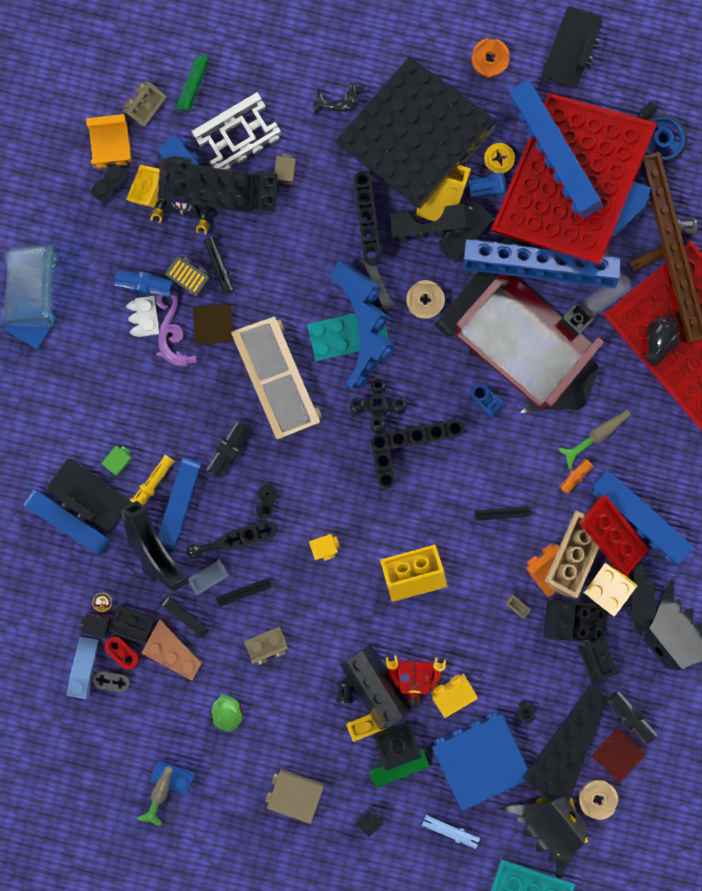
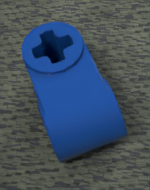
(487, 400)

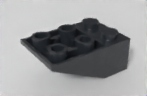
(574, 621)

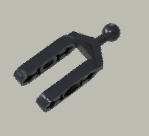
(194, 551)

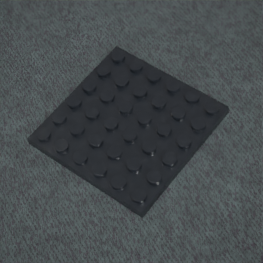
(415, 132)

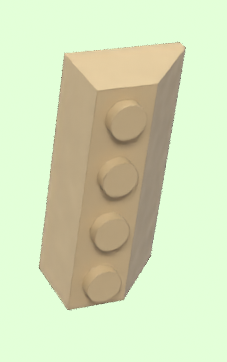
(572, 560)

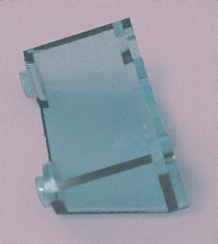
(29, 286)

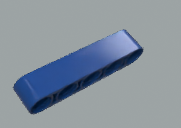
(179, 503)
(66, 521)

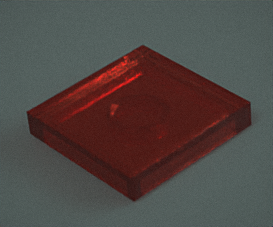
(618, 754)

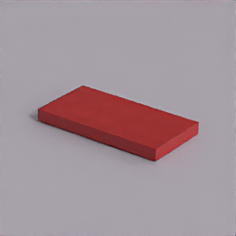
(614, 535)

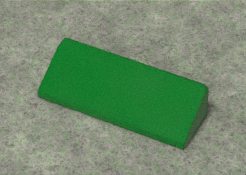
(192, 84)
(381, 777)

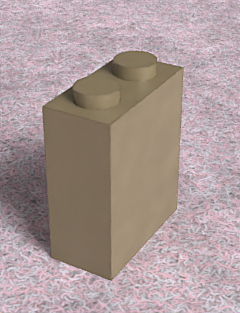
(294, 795)

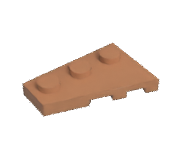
(171, 652)

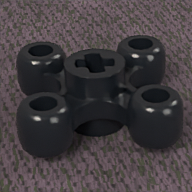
(378, 412)

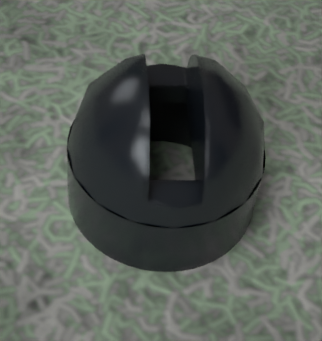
(264, 510)

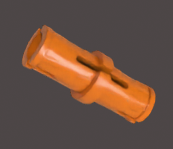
(576, 476)

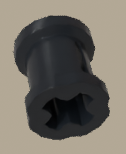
(345, 692)

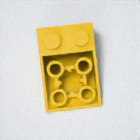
(447, 194)

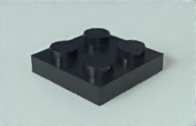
(397, 746)

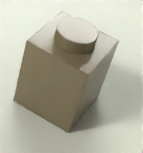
(285, 169)

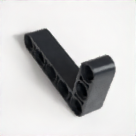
(408, 441)

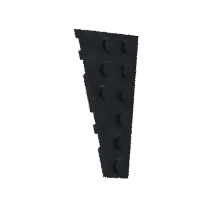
(561, 760)

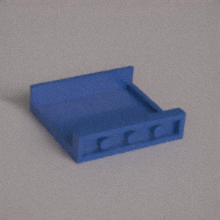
(480, 760)

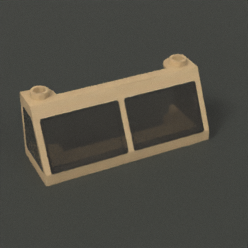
(276, 378)

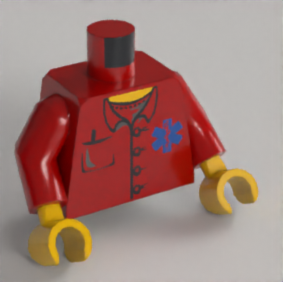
(414, 677)

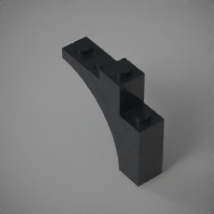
(144, 541)

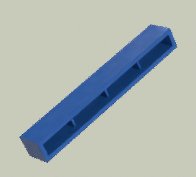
(556, 150)

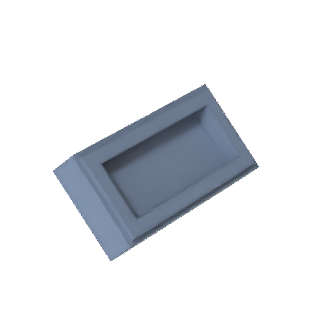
(208, 577)

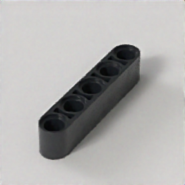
(367, 209)

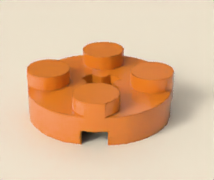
(490, 47)

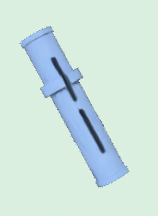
(451, 832)

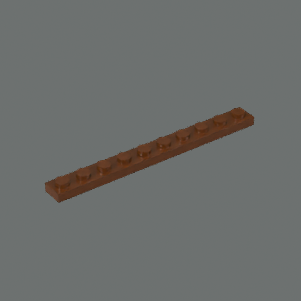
(673, 246)

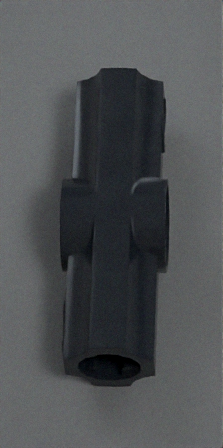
(228, 449)
(631, 718)

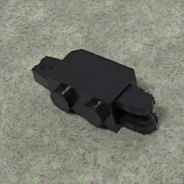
(642, 601)

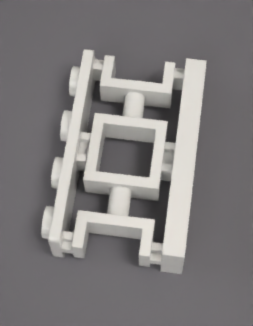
(228, 121)

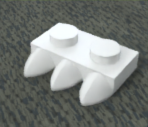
(145, 316)

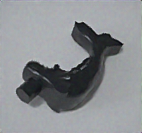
(346, 104)

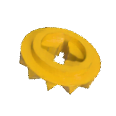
(503, 150)

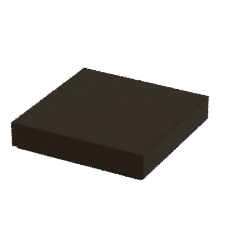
(213, 324)

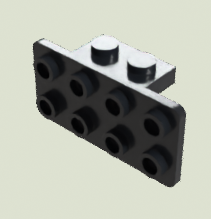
(572, 47)
(87, 495)

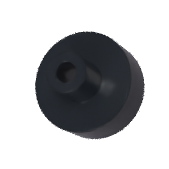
(272, 493)

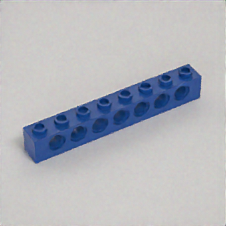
(532, 268)

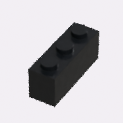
(454, 244)

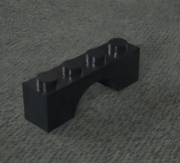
(453, 219)

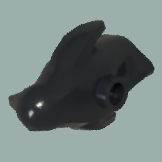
(661, 339)

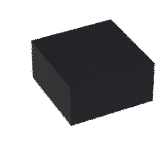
(576, 319)

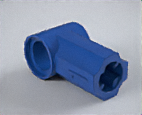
(493, 184)

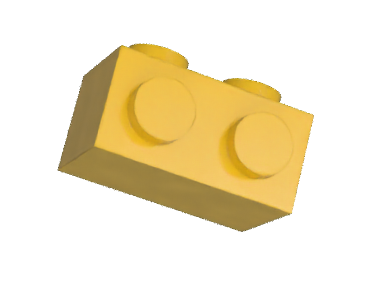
(324, 547)
(453, 695)

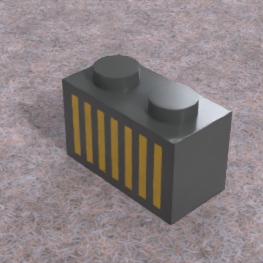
(188, 276)

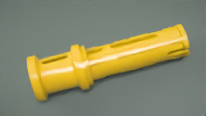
(147, 489)

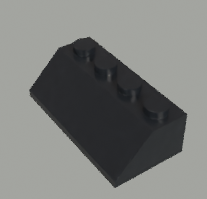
(375, 688)

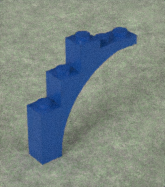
(371, 320)

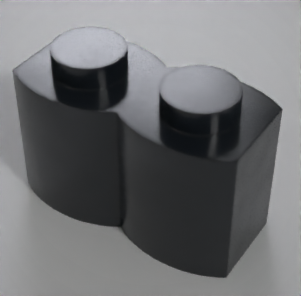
(106, 188)

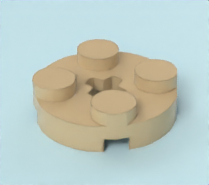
(418, 291)
(595, 810)

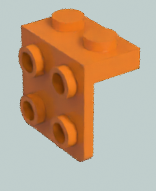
(540, 566)

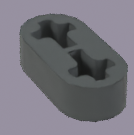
(110, 685)

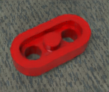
(121, 653)

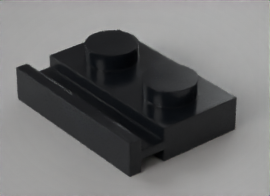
(131, 624)
(597, 660)

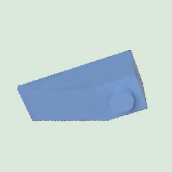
(83, 668)

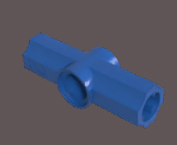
(144, 283)

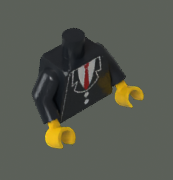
(188, 210)

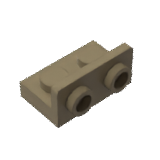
(144, 103)
(266, 645)

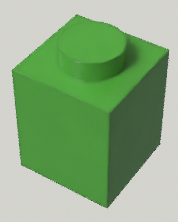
(117, 460)

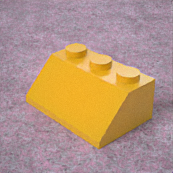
(413, 573)

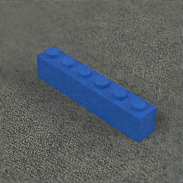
(642, 518)

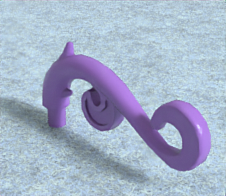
(165, 328)

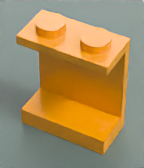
(109, 141)

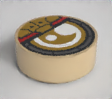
(102, 602)

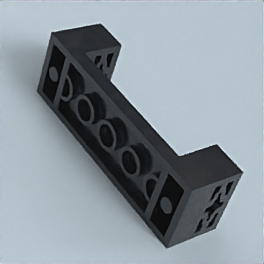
(216, 187)

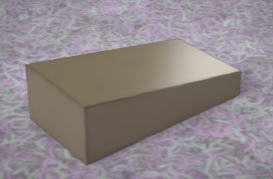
(517, 606)

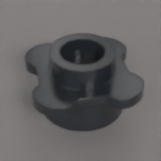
(527, 717)

